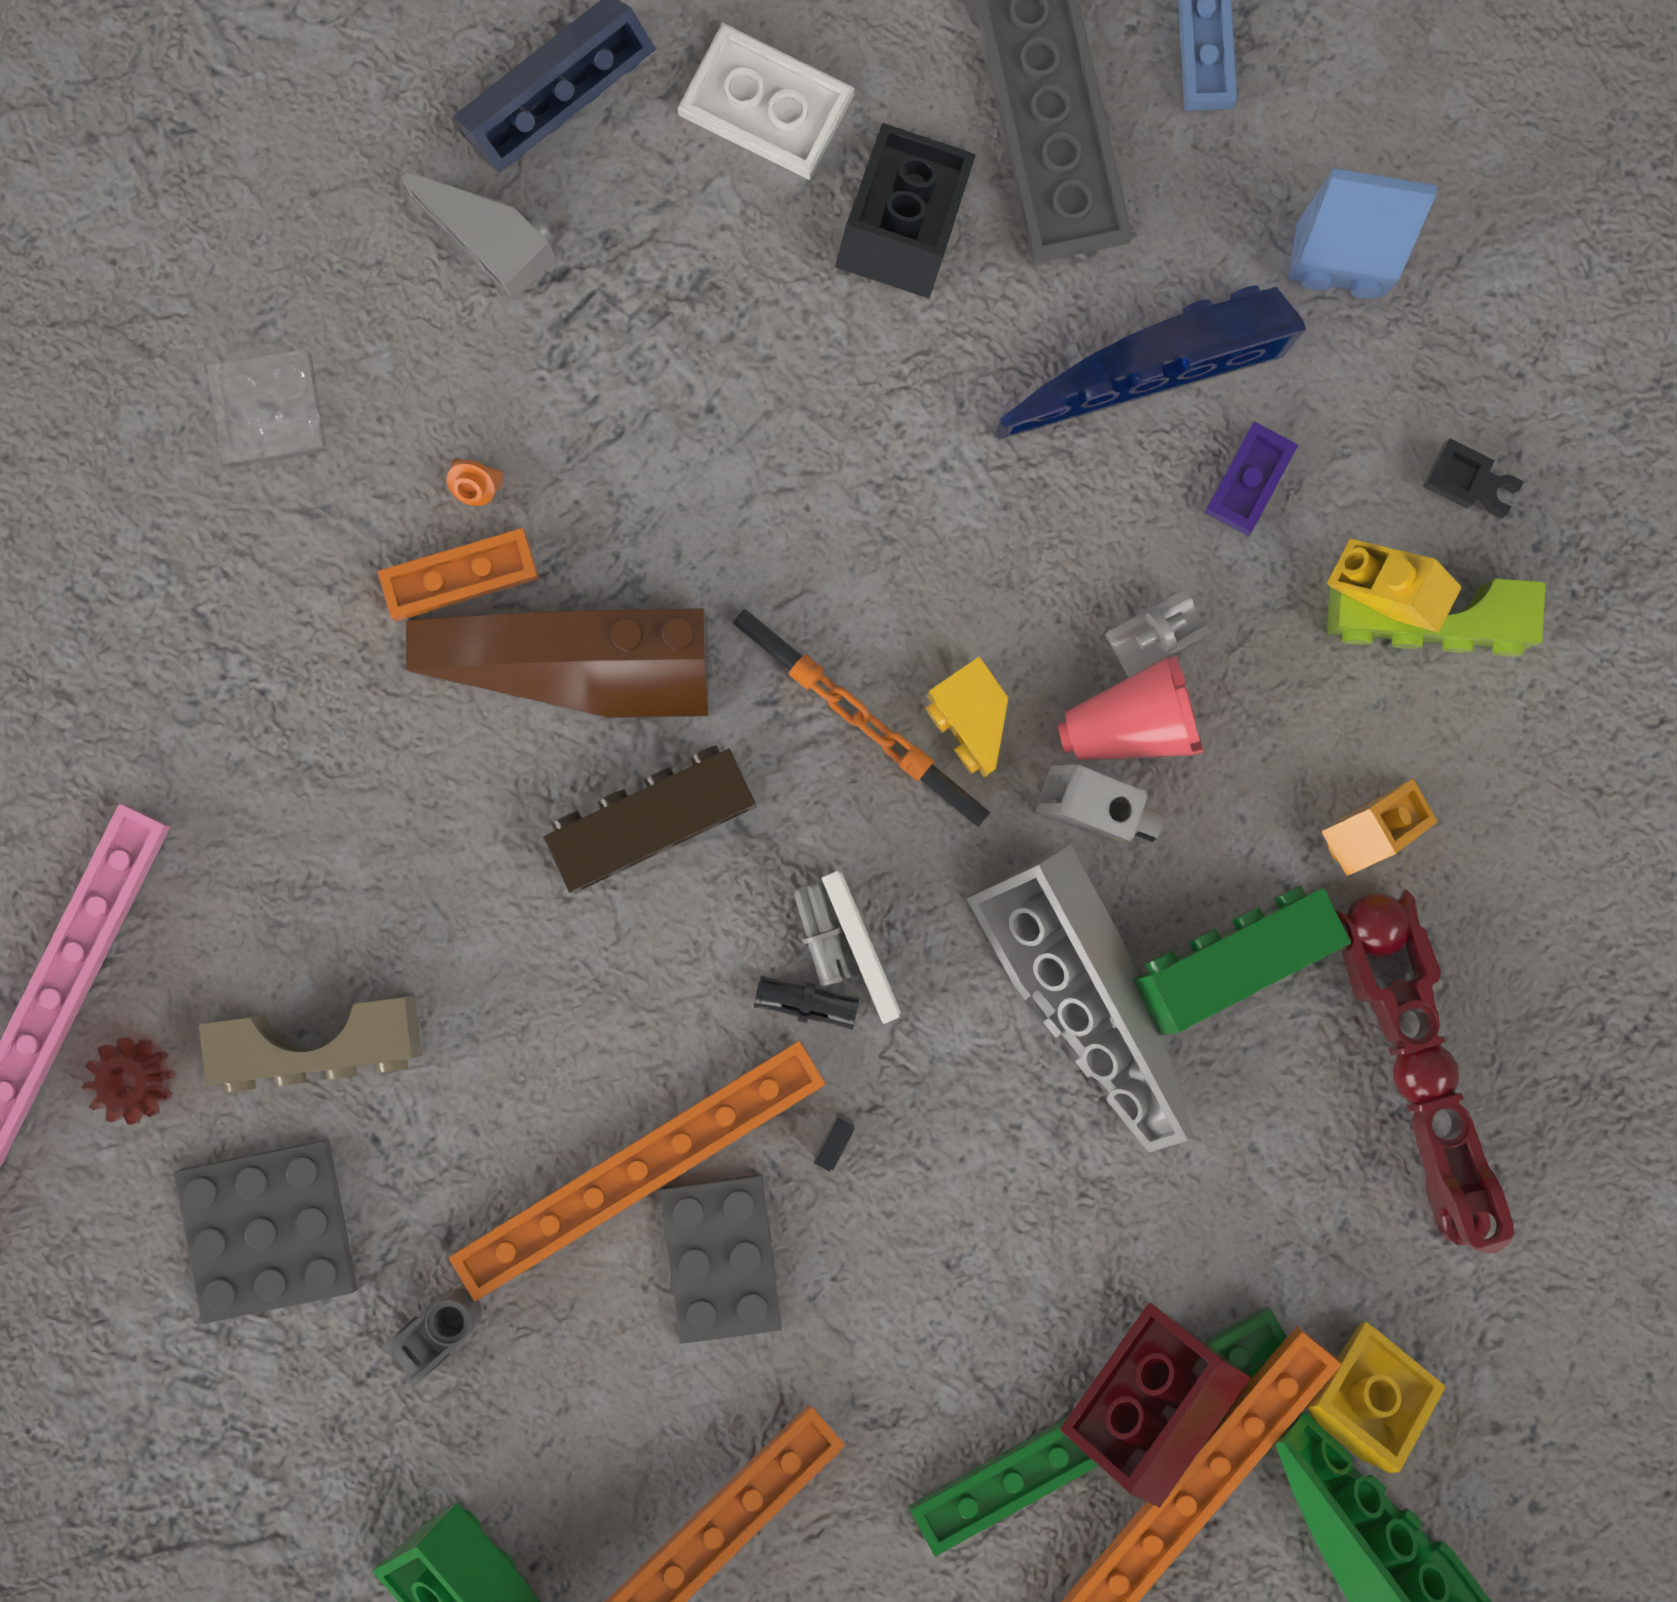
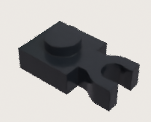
(1465, 476)

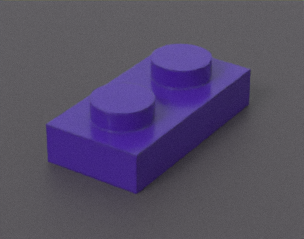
(1251, 478)

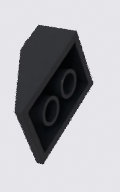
(905, 210)

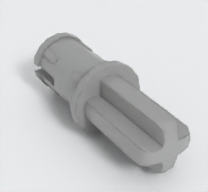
(821, 934)

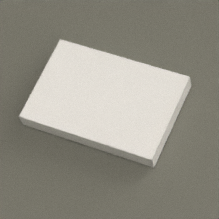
(766, 101)
(861, 946)

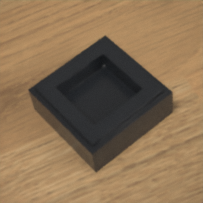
(834, 1142)

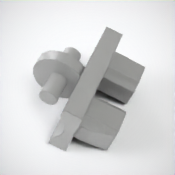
(1157, 633)

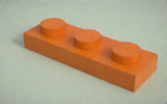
(458, 575)

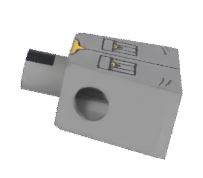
(1083, 801)

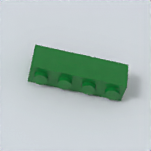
(1240, 961)

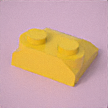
(1376, 1400)

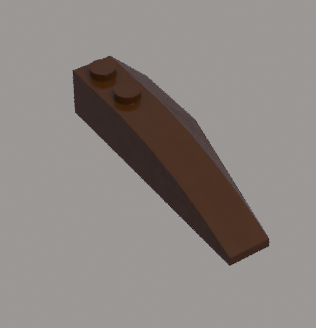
(576, 660)

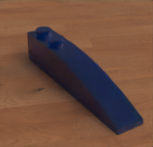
(1166, 356)

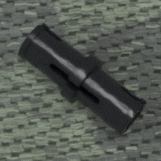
(806, 1002)

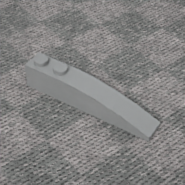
(1079, 973)

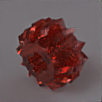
(123, 1099)

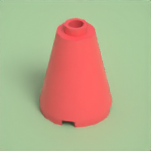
(1135, 718)

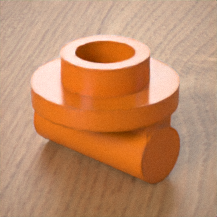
(473, 482)

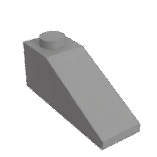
(491, 232)

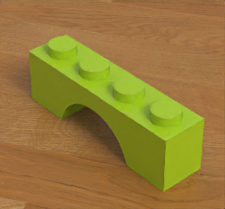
(1500, 616)

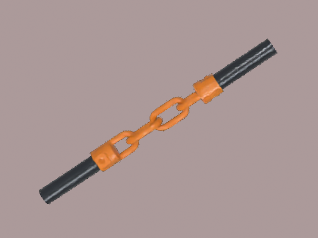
(914, 762)

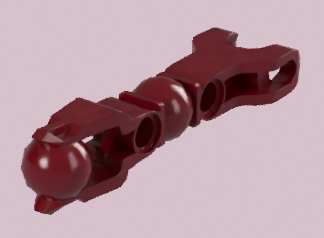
(1425, 1072)

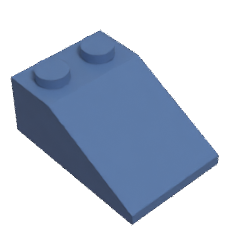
(1359, 232)

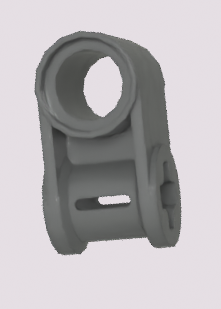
(429, 1338)

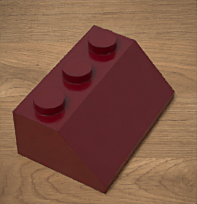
(1154, 1405)

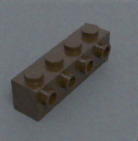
(650, 820)

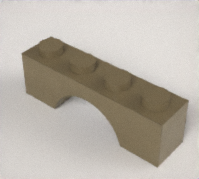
(249, 1048)

